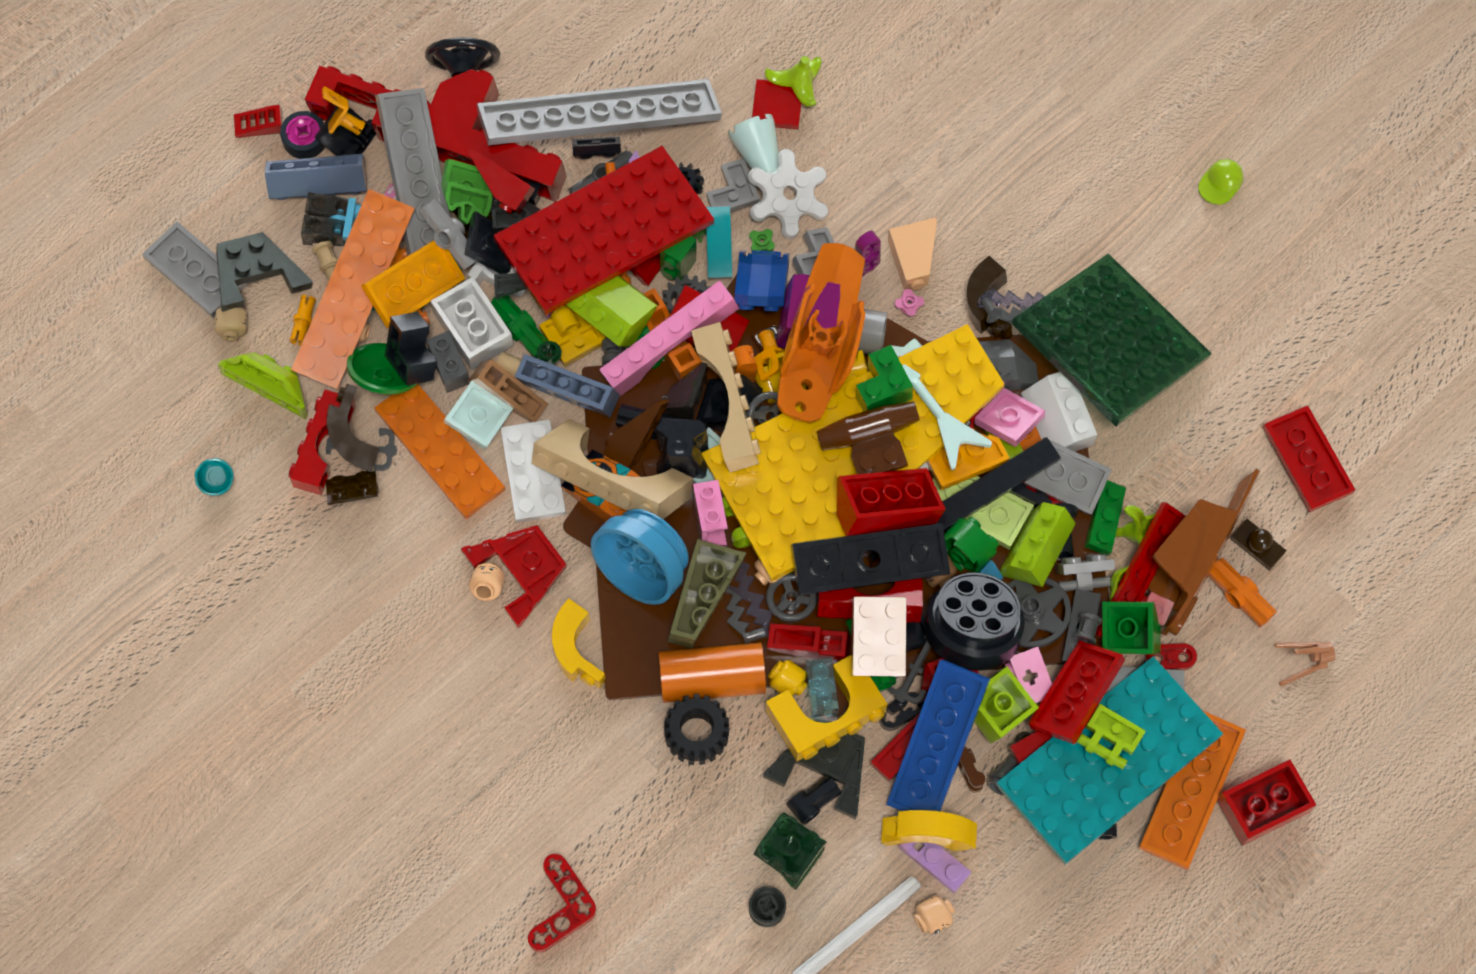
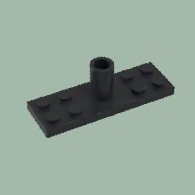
(892, 556)

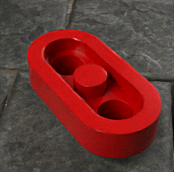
(1170, 656)

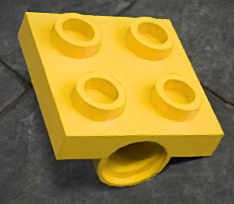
(572, 334)

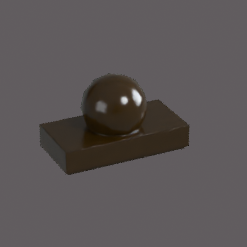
(1258, 544)

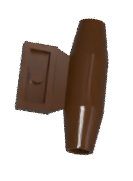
(872, 437)

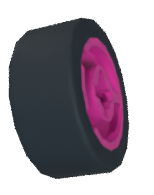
(305, 145)

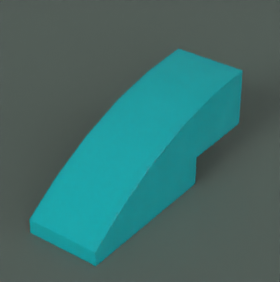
(719, 244)

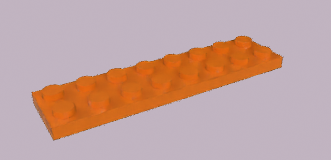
(344, 303)

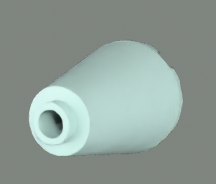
(757, 142)

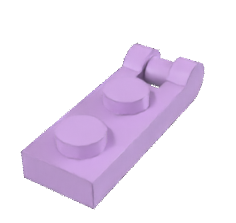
(938, 864)

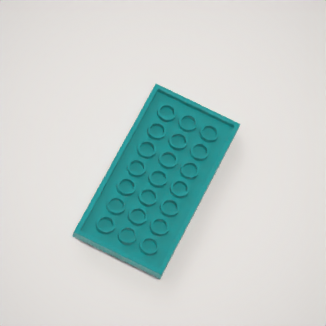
(1078, 796)

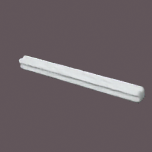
(859, 927)

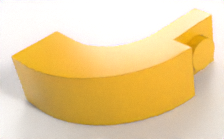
(566, 628)
(930, 827)

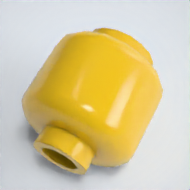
(788, 676)

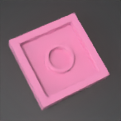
(1009, 417)

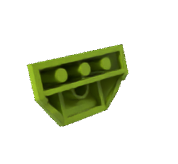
(266, 379)

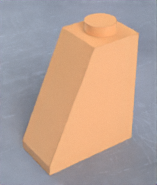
(913, 252)

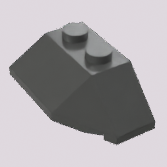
(1011, 363)

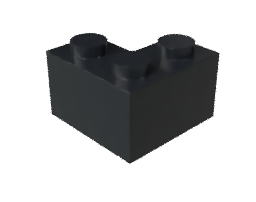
(407, 348)

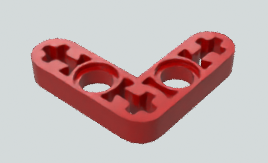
(569, 912)

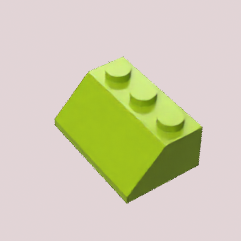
(615, 310)
(1038, 544)

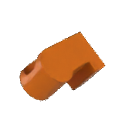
(746, 362)

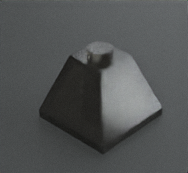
(687, 394)

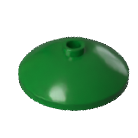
(374, 372)

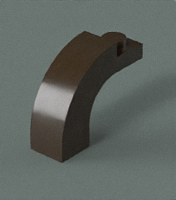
(985, 277)
(347, 445)

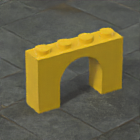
(807, 736)

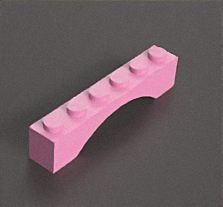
(634, 362)

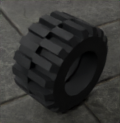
(692, 709)

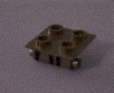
(352, 487)

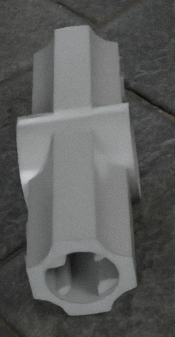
(447, 231)

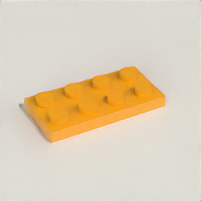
(413, 281)

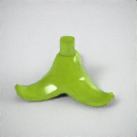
(799, 78)
(1136, 529)

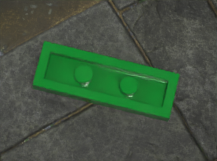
(1105, 519)

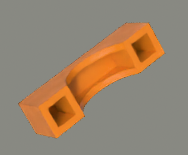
(682, 357)

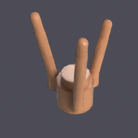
(1318, 653)

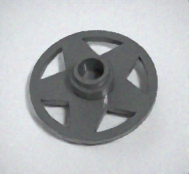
(1039, 612)

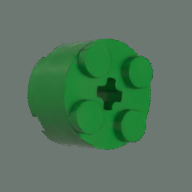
(969, 545)

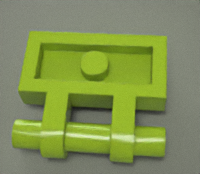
(1115, 730)

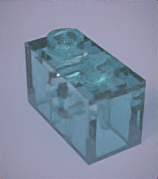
(821, 688)

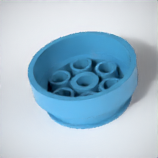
(640, 555)

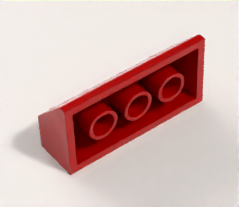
(887, 501)

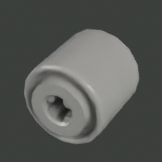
(873, 331)

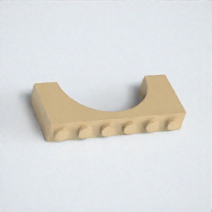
(562, 455)

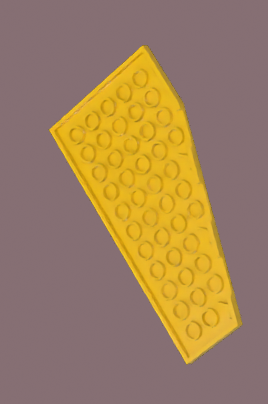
(795, 484)

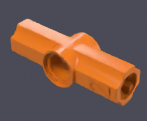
(1241, 592)

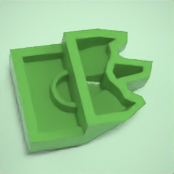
(465, 189)

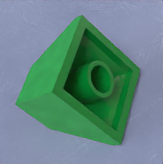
(1131, 628)

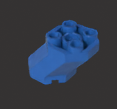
(761, 280)

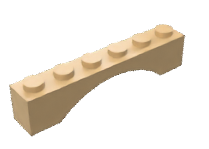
(736, 441)

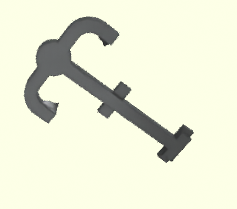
(390, 449)
(902, 694)

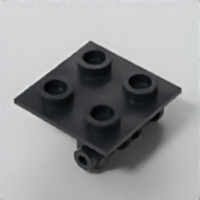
(343, 140)

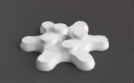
(773, 199)

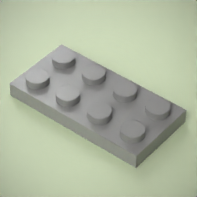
(188, 266)

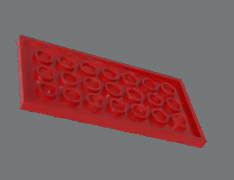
(603, 229)

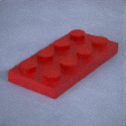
(1308, 458)
(1076, 692)

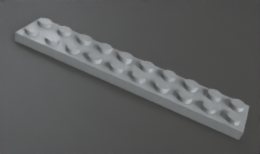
(598, 111)

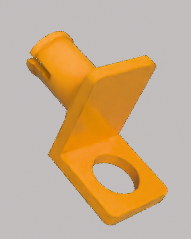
(341, 116)
(769, 351)

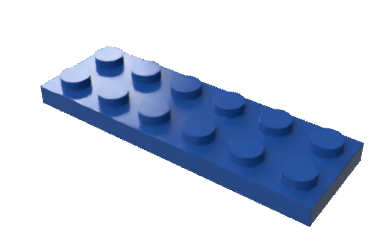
(938, 738)

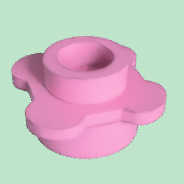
(909, 309)

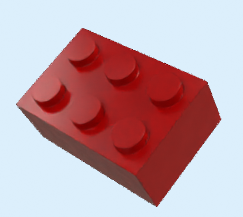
(1266, 802)

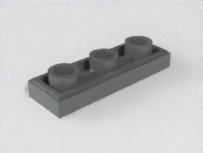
(1082, 603)

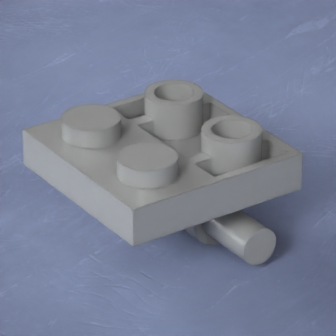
(1083, 572)

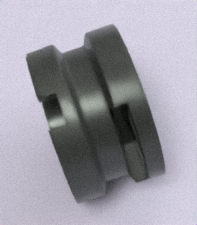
(767, 907)

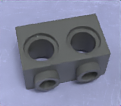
(449, 362)

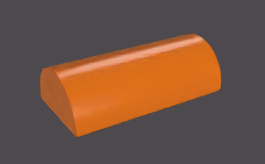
(712, 672)

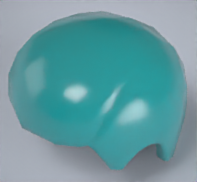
(214, 477)

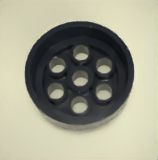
(974, 621)

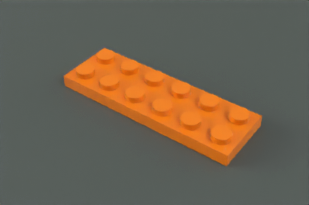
(440, 450)
(1190, 799)

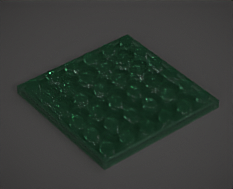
(1111, 339)

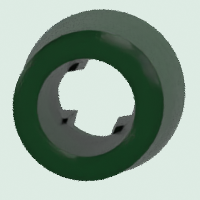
(549, 352)

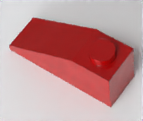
(505, 186)

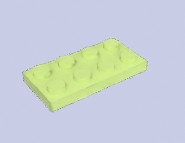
(1000, 518)

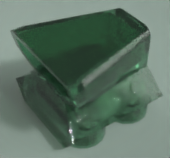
(790, 849)

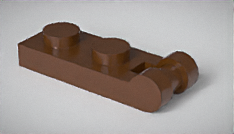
(972, 777)

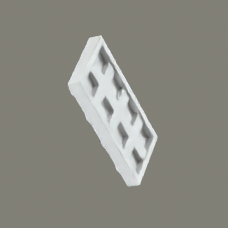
(533, 490)

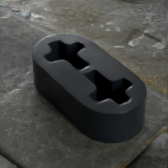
(904, 716)

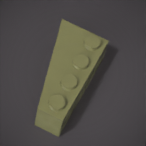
(706, 583)

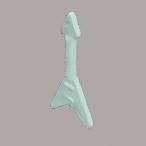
(951, 430)

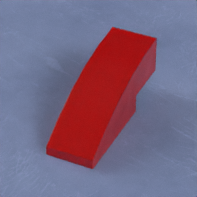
(808, 642)

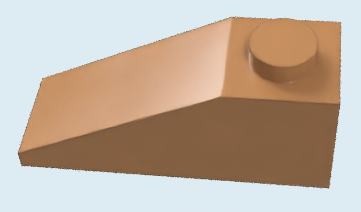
(509, 390)

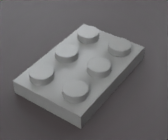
(1072, 479)

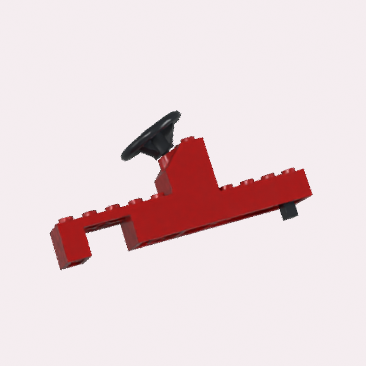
(453, 112)

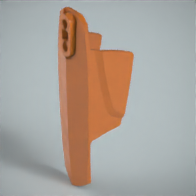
(817, 354)

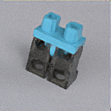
(328, 219)

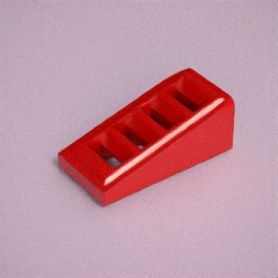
(265, 113)

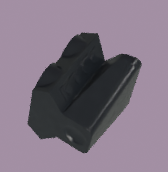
(682, 446)

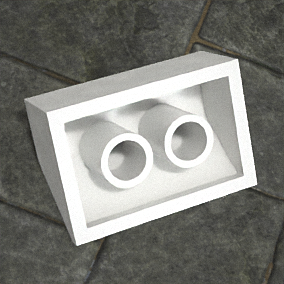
(1065, 412)

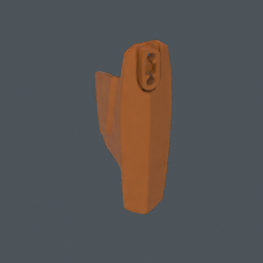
(1192, 552)

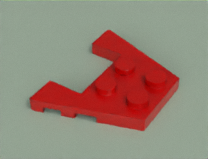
(528, 559)

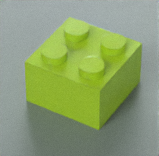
(1003, 705)

